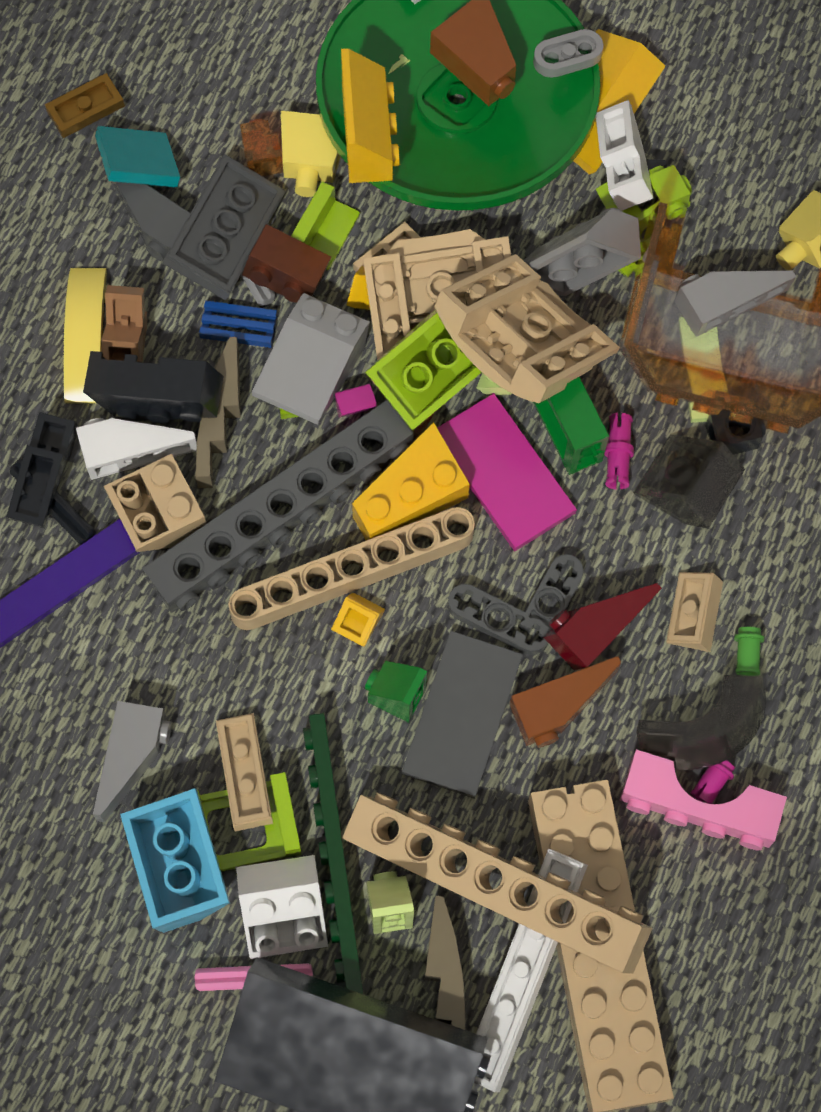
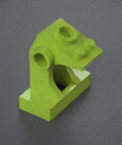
(670, 189)

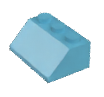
(175, 861)

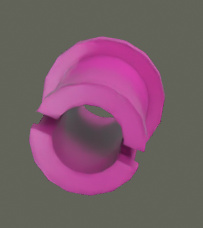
(712, 782)

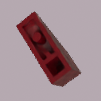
(588, 630)

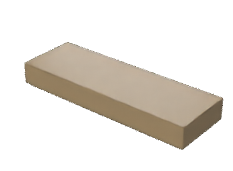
(244, 772)

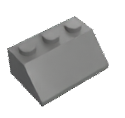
(588, 251)

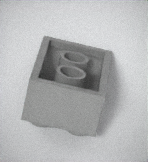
(311, 358)

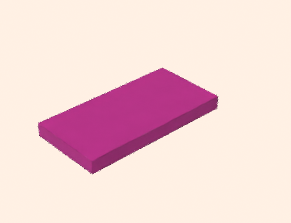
(506, 472)

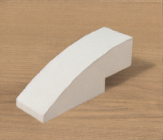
(623, 156)

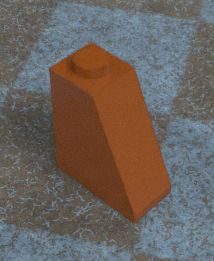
(476, 51)

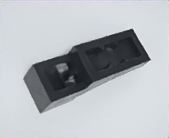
(42, 469)

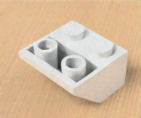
(281, 906)

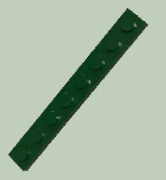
(332, 853)

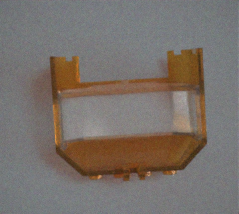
(750, 366)

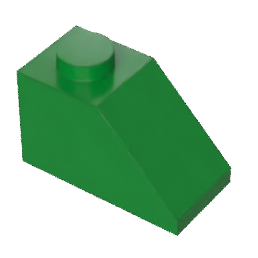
(397, 688)

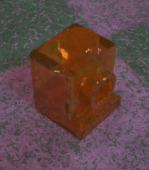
(261, 148)

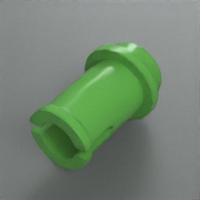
(748, 650)

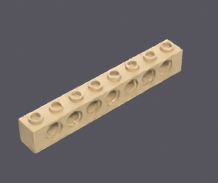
(369, 831)

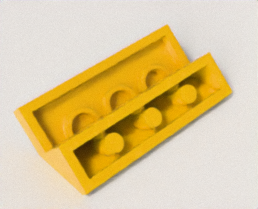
(625, 74)

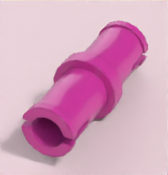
(619, 451)

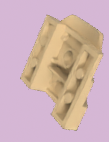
(413, 273)
(520, 330)

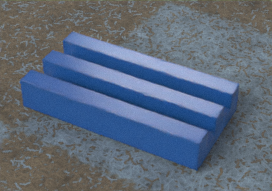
(241, 311)

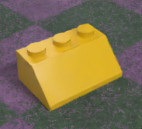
(368, 119)

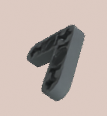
(531, 618)

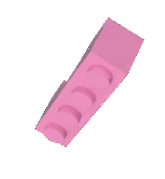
(654, 787)

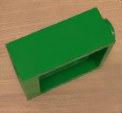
(574, 427)

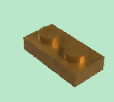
(84, 105)

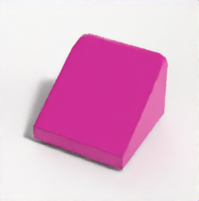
(355, 400)

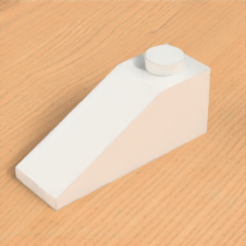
(122, 445)

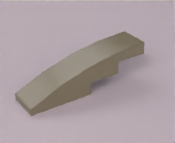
(212, 431)
(445, 967)

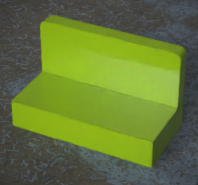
(326, 223)

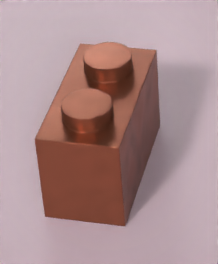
(285, 265)

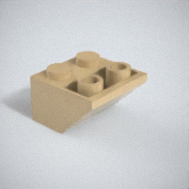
(156, 505)

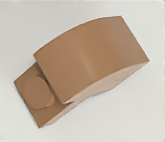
(124, 323)

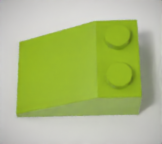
(422, 371)

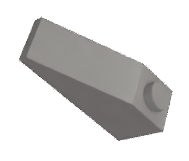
(727, 294)
(130, 751)

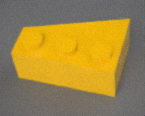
(412, 487)

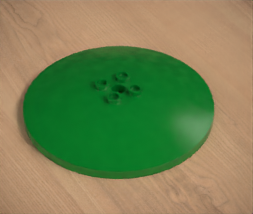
(465, 151)

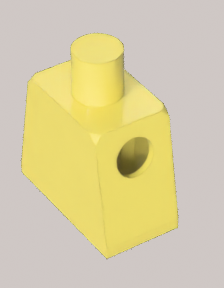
(307, 152)
(802, 234)

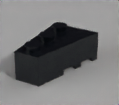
(154, 391)

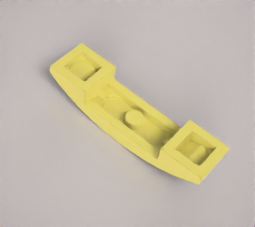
(82, 328)

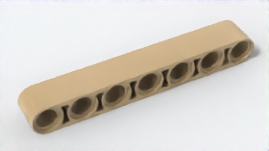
(339, 582)

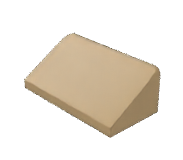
(695, 610)

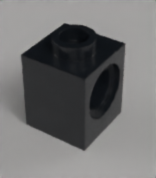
(718, 430)

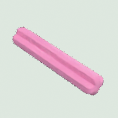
(233, 977)

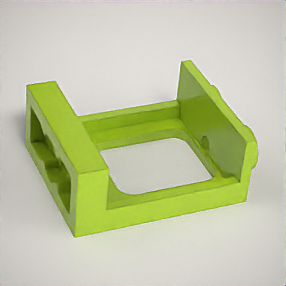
(281, 835)

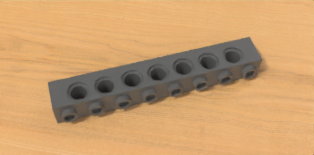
(378, 425)

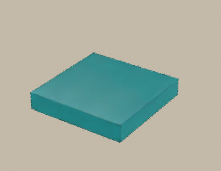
(137, 156)

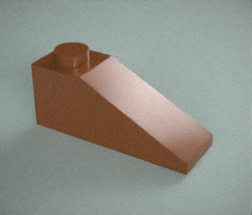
(553, 705)

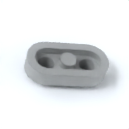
(566, 53)

